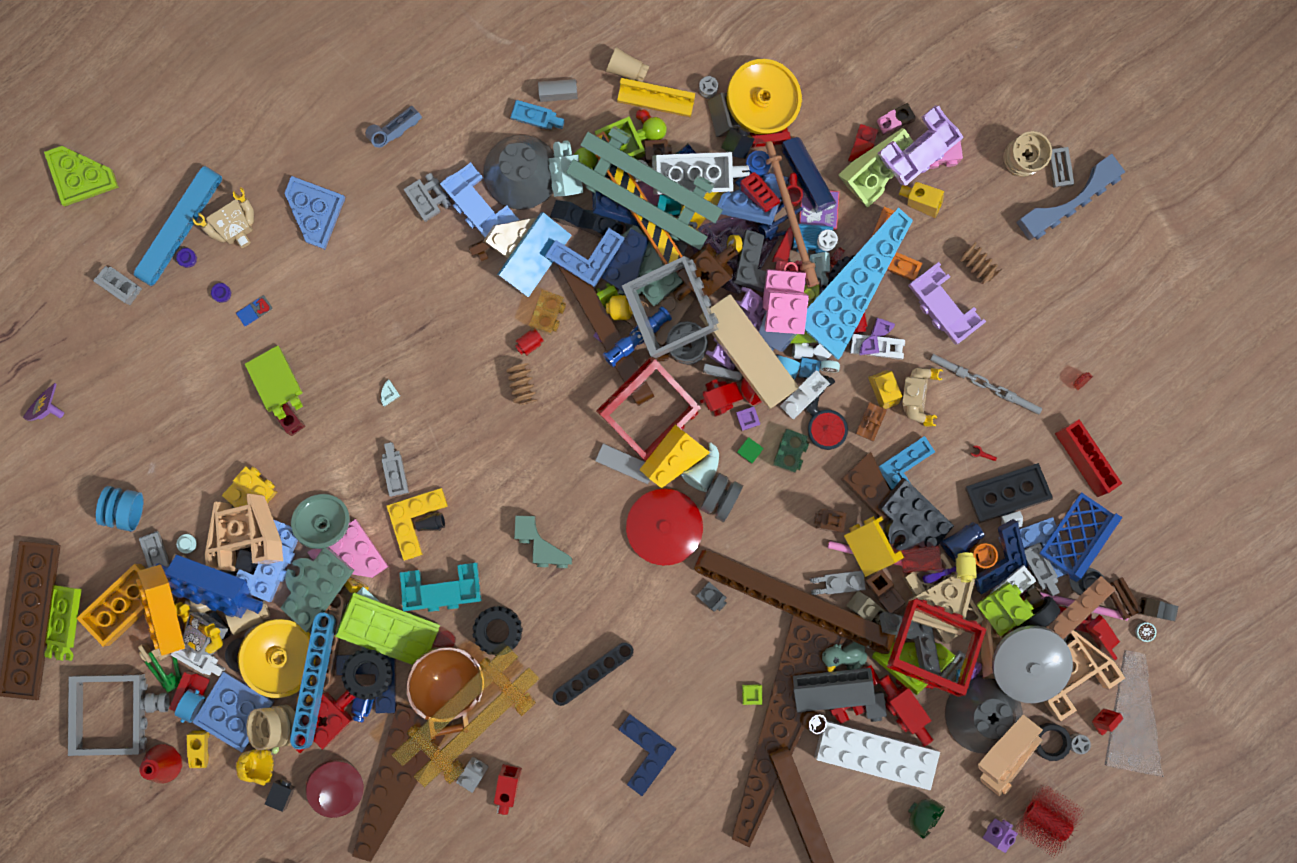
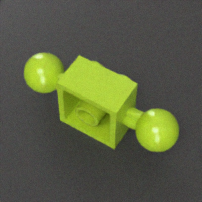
(653, 129)

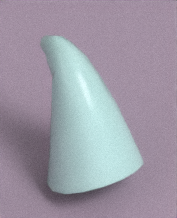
(702, 474)

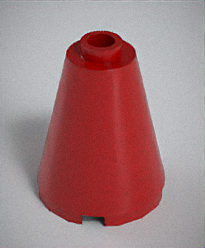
(161, 764)

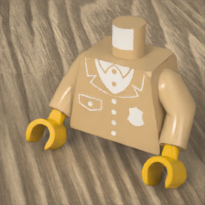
(230, 222)
(915, 395)

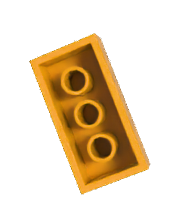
(115, 609)
(159, 610)

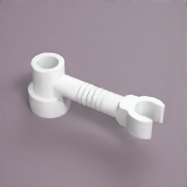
(802, 350)

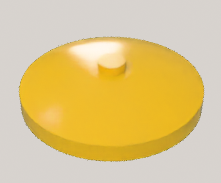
(764, 96)
(274, 658)

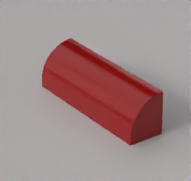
(1088, 458)

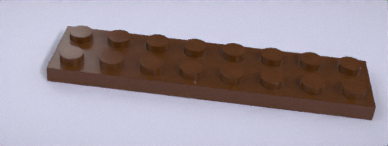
(29, 620)

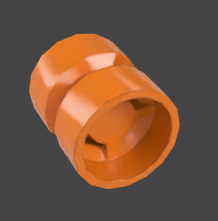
(985, 555)

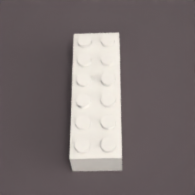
(877, 755)

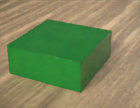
(750, 450)

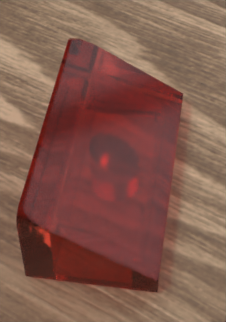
(921, 559)

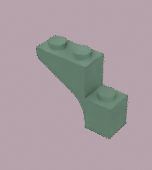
(543, 552)

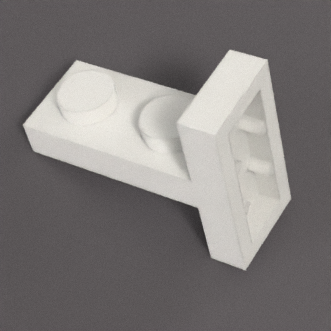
(804, 395)

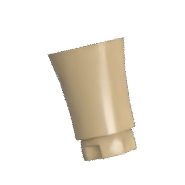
(627, 66)
(248, 619)

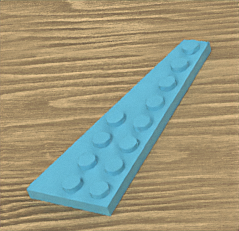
(843, 302)

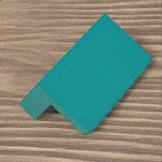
(669, 205)

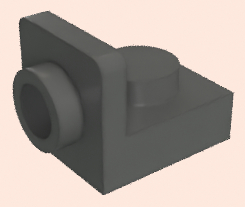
(712, 597)

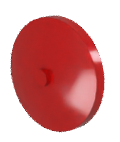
(664, 527)

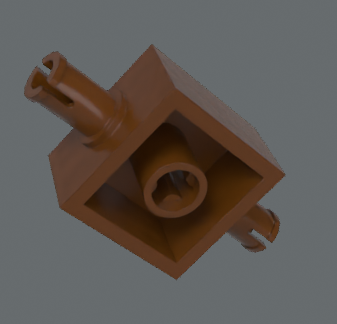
(707, 260)

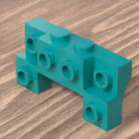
(449, 594)

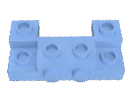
(467, 200)
(268, 576)

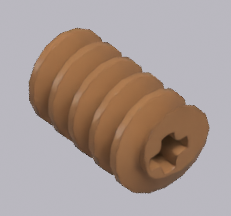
(979, 263)
(520, 384)

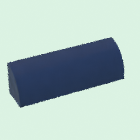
(807, 174)

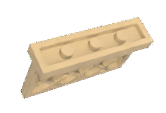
(916, 588)

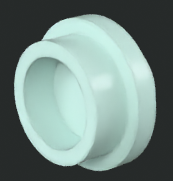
(186, 543)

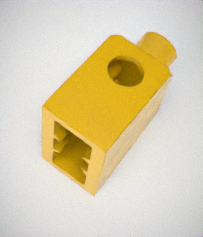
(929, 200)
(885, 389)

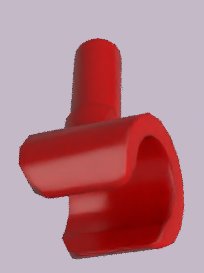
(983, 454)

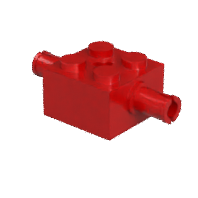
(907, 709)
(336, 720)

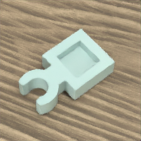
(822, 264)

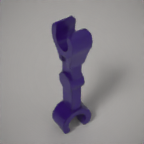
(935, 576)

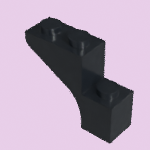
(574, 216)

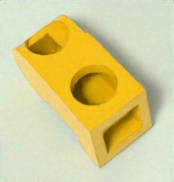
(197, 748)

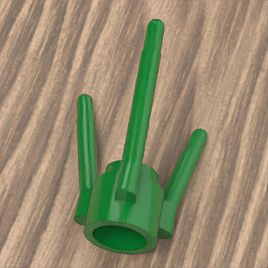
(168, 682)

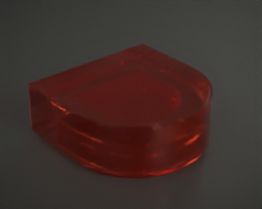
(836, 256)
(1082, 380)
(445, 639)

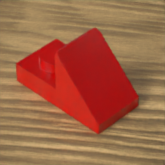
(863, 142)

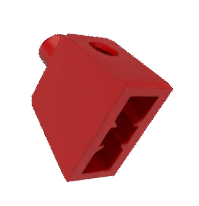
(507, 788)

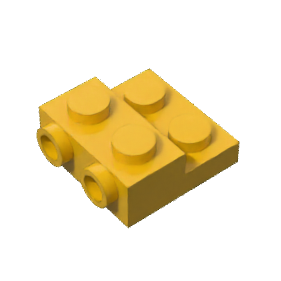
(248, 482)

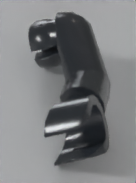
(813, 408)

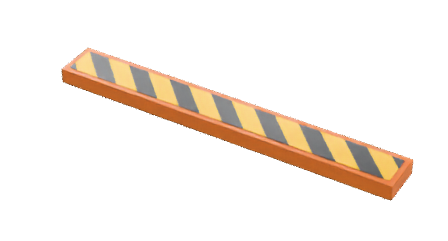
(656, 235)

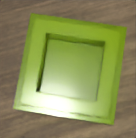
(752, 694)

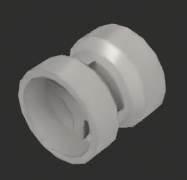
(156, 702)

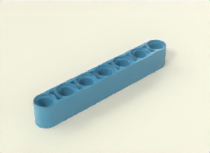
(177, 226)
(306, 688)

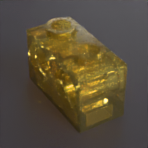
(542, 311)

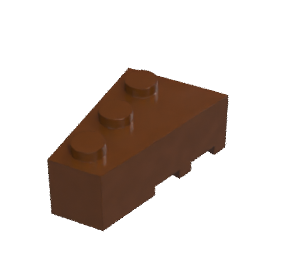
(867, 483)

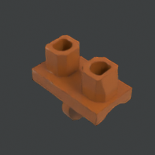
(871, 421)

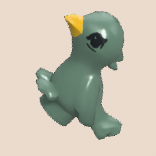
(851, 655)

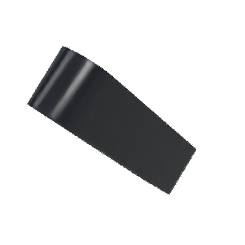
(586, 680)

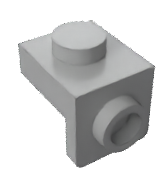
(472, 774)

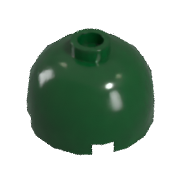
(925, 816)

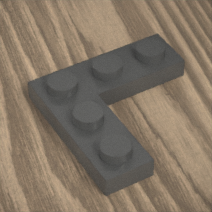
(747, 269)
(922, 637)

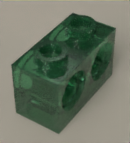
(786, 449)

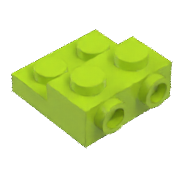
(1005, 608)

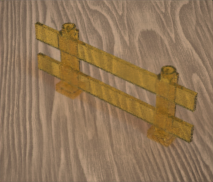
(443, 758)

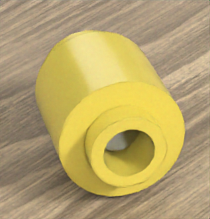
(966, 567)

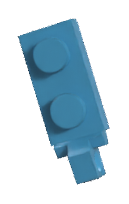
(536, 116)

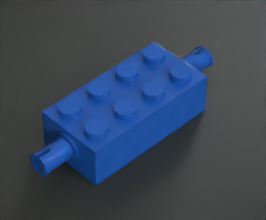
(210, 587)

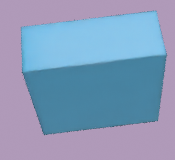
(808, 367)

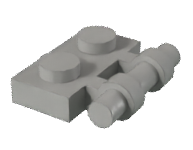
(423, 201)

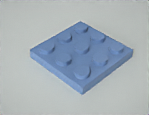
(228, 709)

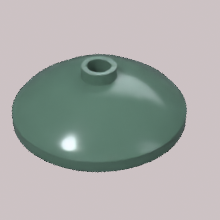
(314, 513)

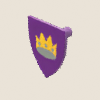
(42, 406)

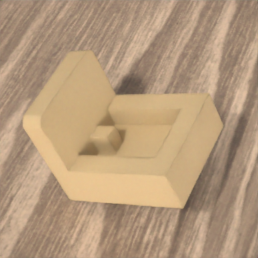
(144, 650)

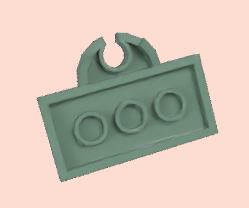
(659, 289)
(314, 586)

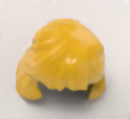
(255, 766)

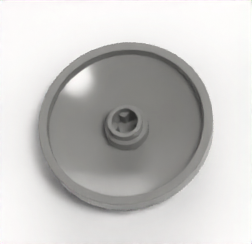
(1032, 664)

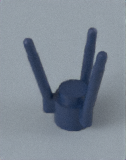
(770, 230)

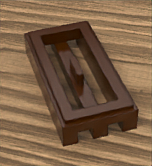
(1129, 595)

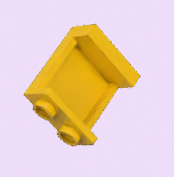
(871, 546)

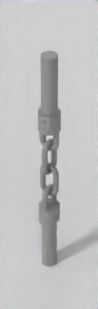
(1009, 395)

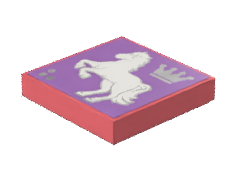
(826, 217)

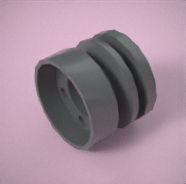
(687, 355)

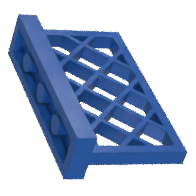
(1091, 549)

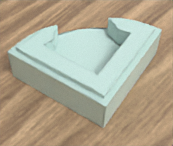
(388, 393)

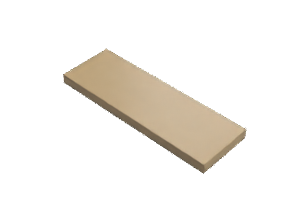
(751, 353)

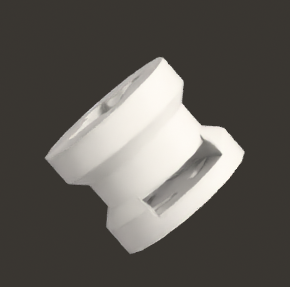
(829, 237)

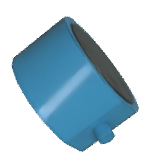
(189, 705)

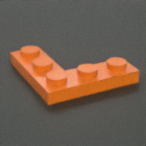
(900, 263)

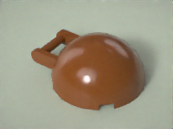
(436, 679)

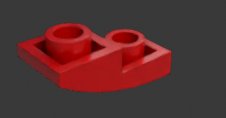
(722, 396)

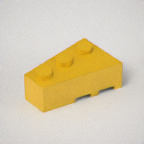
(673, 457)

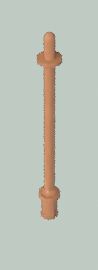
(807, 265)

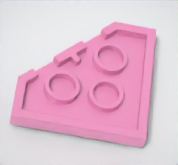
(357, 552)

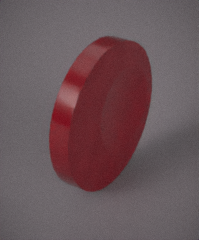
(334, 788)

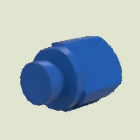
(361, 708)

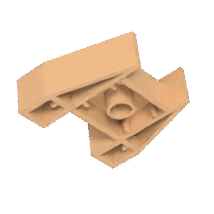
(240, 529)
(1086, 663)
(1009, 755)

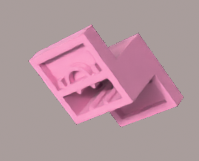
(785, 301)

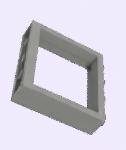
(642, 319)
(75, 714)

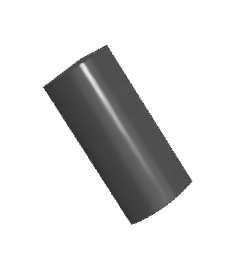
(834, 690)

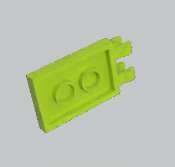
(275, 381)
(62, 622)

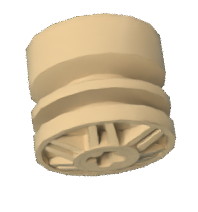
(1035, 147)
(270, 727)

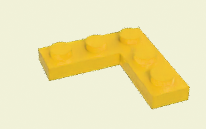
(401, 518)

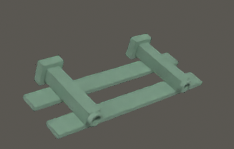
(611, 154)

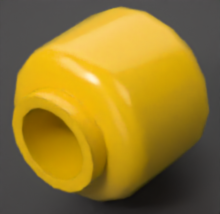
(619, 308)

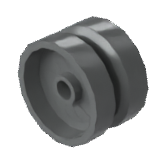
(721, 497)

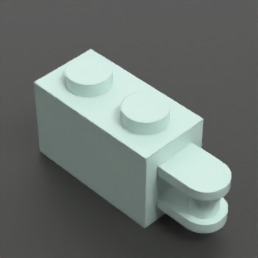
(563, 183)

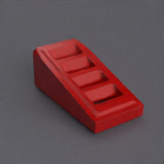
(753, 182)
(784, 248)

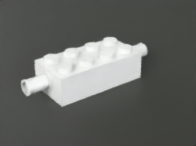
(711, 166)

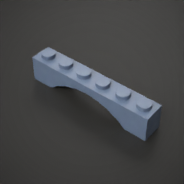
(1101, 175)

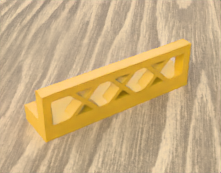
(656, 97)

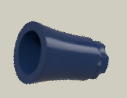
(962, 540)

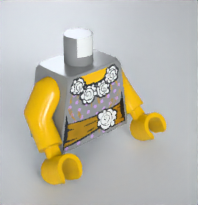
(201, 632)

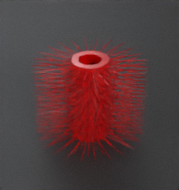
(1047, 819)

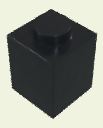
(738, 142)
(280, 795)

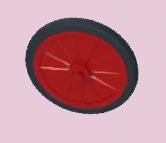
(827, 429)

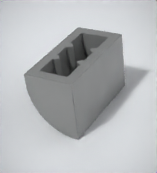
(557, 90)

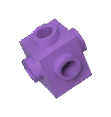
(1000, 834)

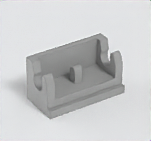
(118, 285)

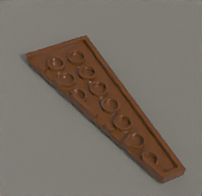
(392, 784)

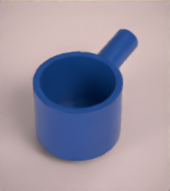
(757, 164)

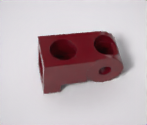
(290, 423)

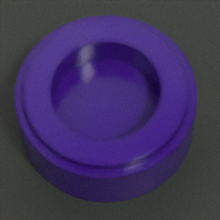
(186, 257)
(221, 292)

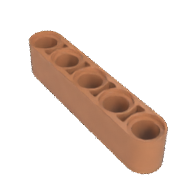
(338, 613)

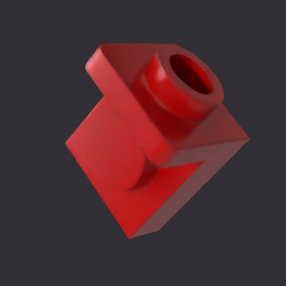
(1107, 721)

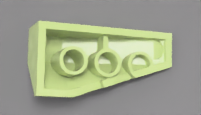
(868, 173)

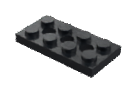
(1004, 505)

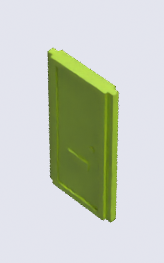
(386, 629)

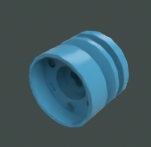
(119, 508)

